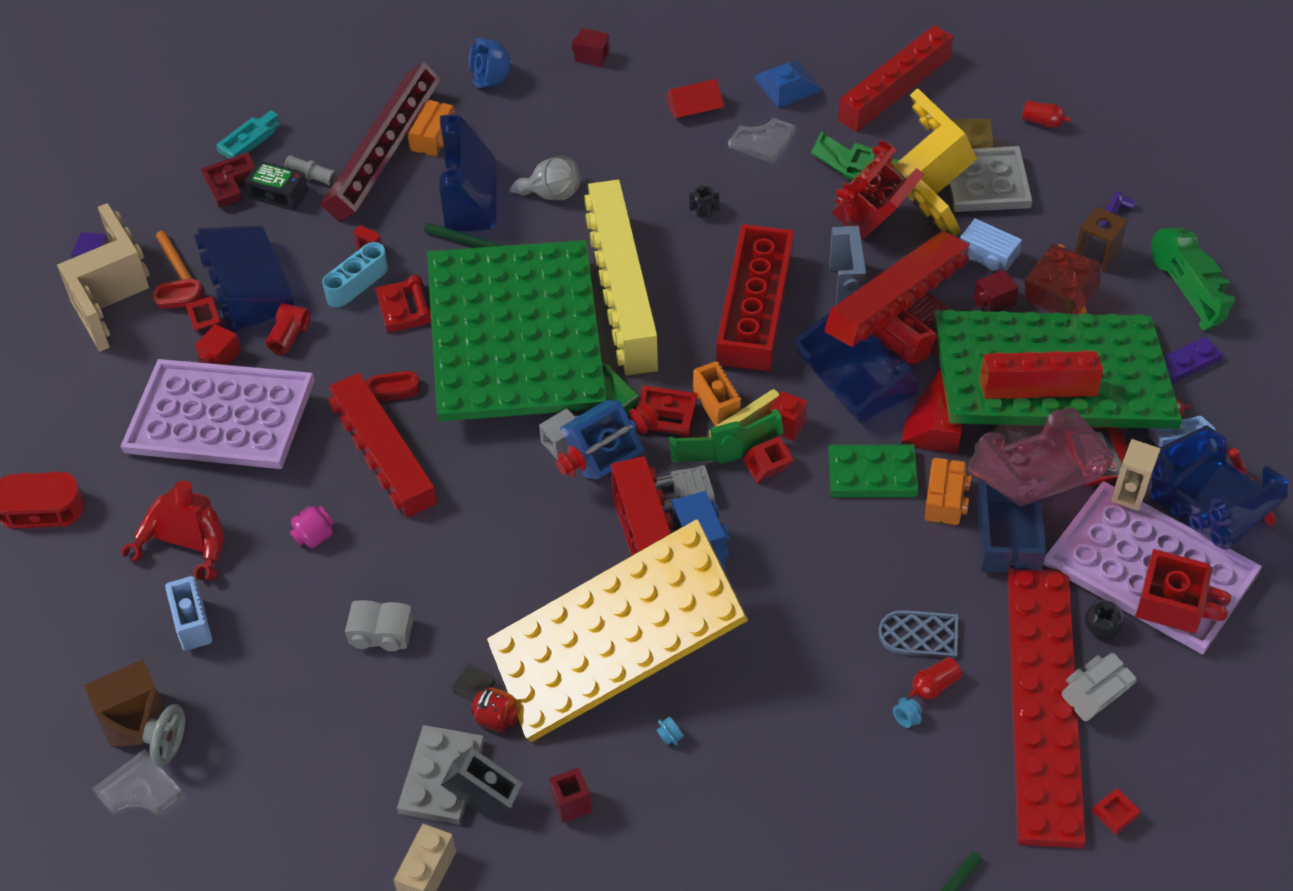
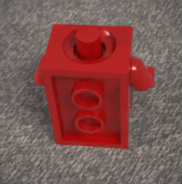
(874, 192)

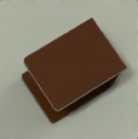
(1113, 236)

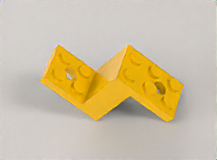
(939, 158)

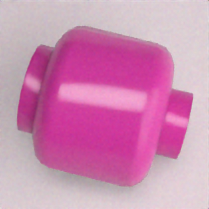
(311, 526)

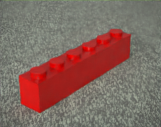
(895, 78)
(382, 445)

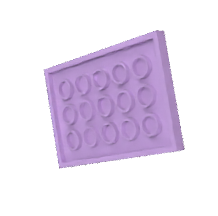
(218, 413)
(1110, 551)

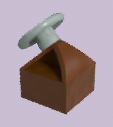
(134, 713)

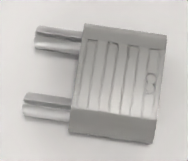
(686, 482)

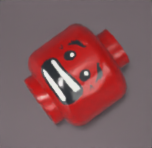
(495, 709)

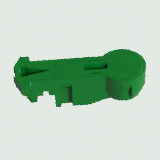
(1194, 273)

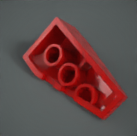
(929, 421)

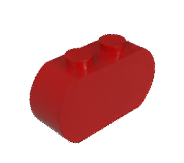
(39, 500)

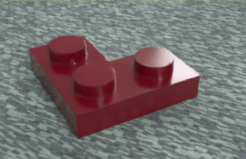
(224, 175)

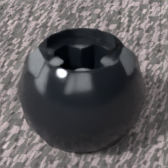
(1104, 610)

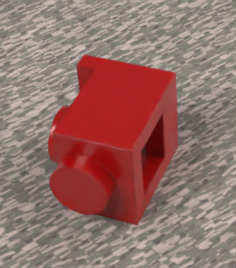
(768, 459)

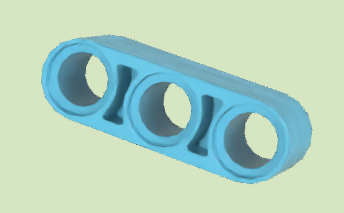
(355, 274)

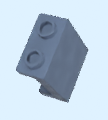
(848, 259)

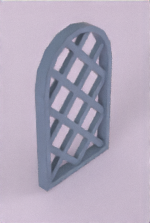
(913, 651)

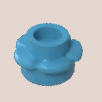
(907, 712)
(669, 731)

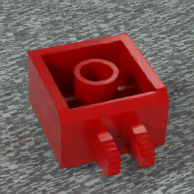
(1179, 593)

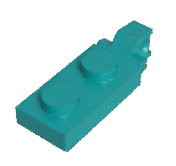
(248, 135)

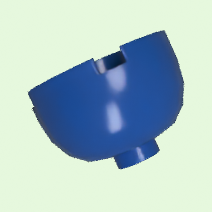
(489, 63)

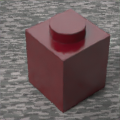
(591, 47)
(996, 292)
(570, 795)

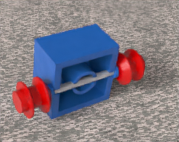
(603, 438)

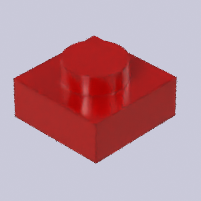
(364, 236)
(1116, 811)

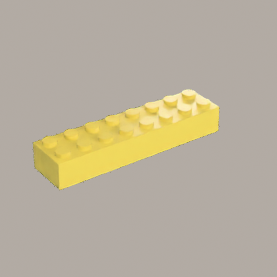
(622, 278)

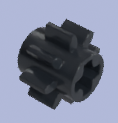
(704, 201)

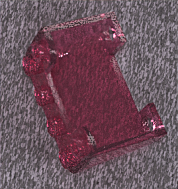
(1044, 464)

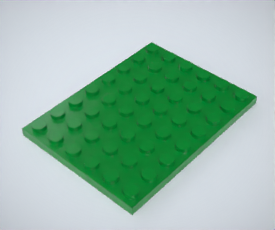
(514, 331)
(1133, 384)

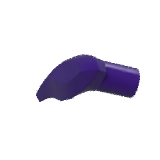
(1117, 201)

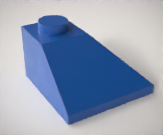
(787, 83)

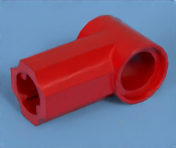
(289, 322)

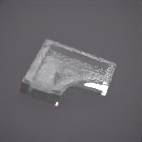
(764, 140)
(139, 785)

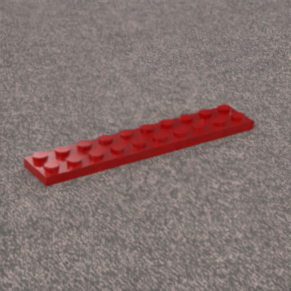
(1043, 721)

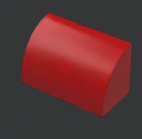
(694, 98)

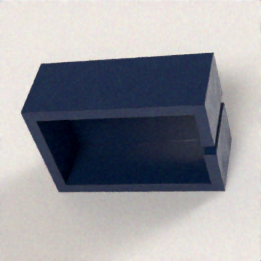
(1008, 532)

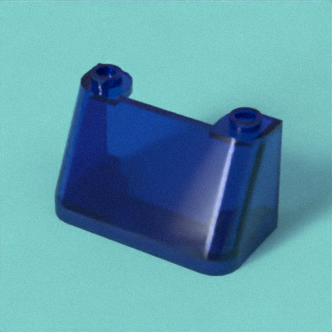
(470, 189)

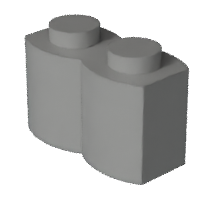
(379, 625)

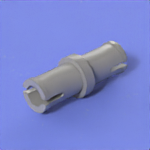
(311, 170)

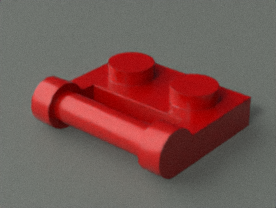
(395, 306)
(672, 405)

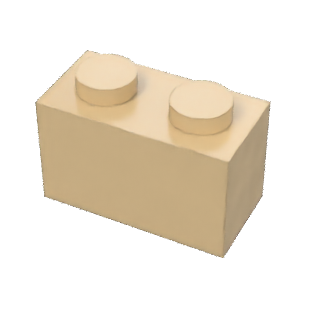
(1135, 474)
(426, 860)

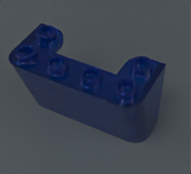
(246, 273)
(859, 375)
(1209, 492)

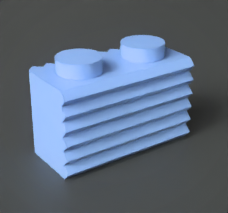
(991, 246)
(188, 613)

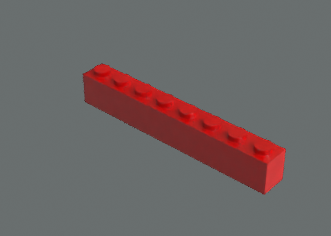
(896, 288)

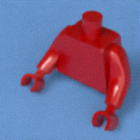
(184, 521)

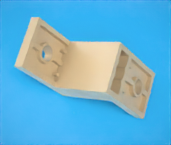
(104, 276)

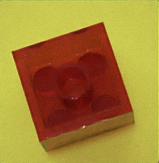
(1062, 281)

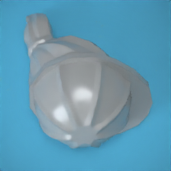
(551, 179)

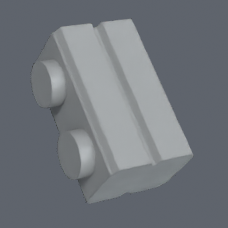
(1098, 686)

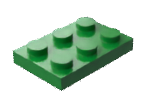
(872, 471)

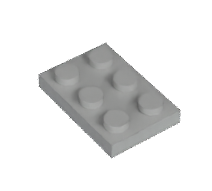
(432, 758)

